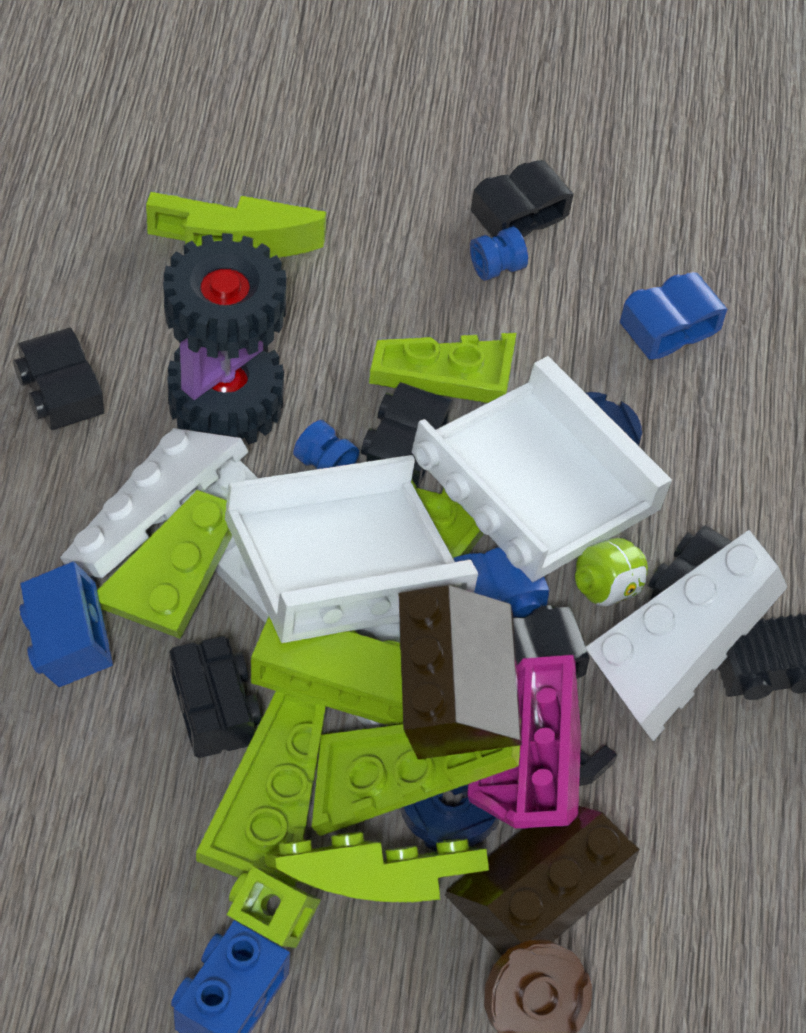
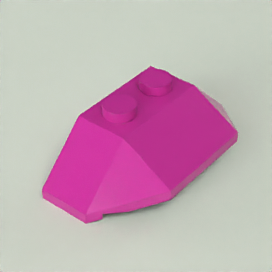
(546, 782)

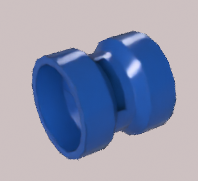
(498, 253)
(323, 449)

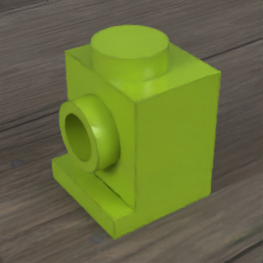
(250, 900)

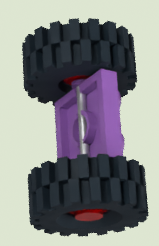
(224, 314)

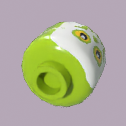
(611, 571)

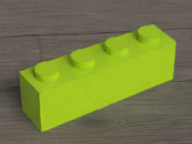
(333, 671)

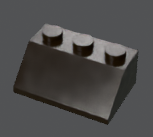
(458, 672)
(545, 880)

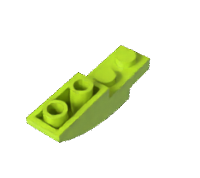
(279, 226)
(359, 872)

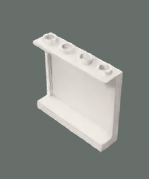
(543, 471)
(339, 546)

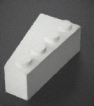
(686, 631)

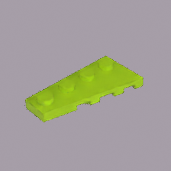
(379, 772)
(269, 790)

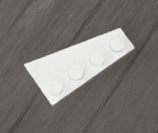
(151, 496)

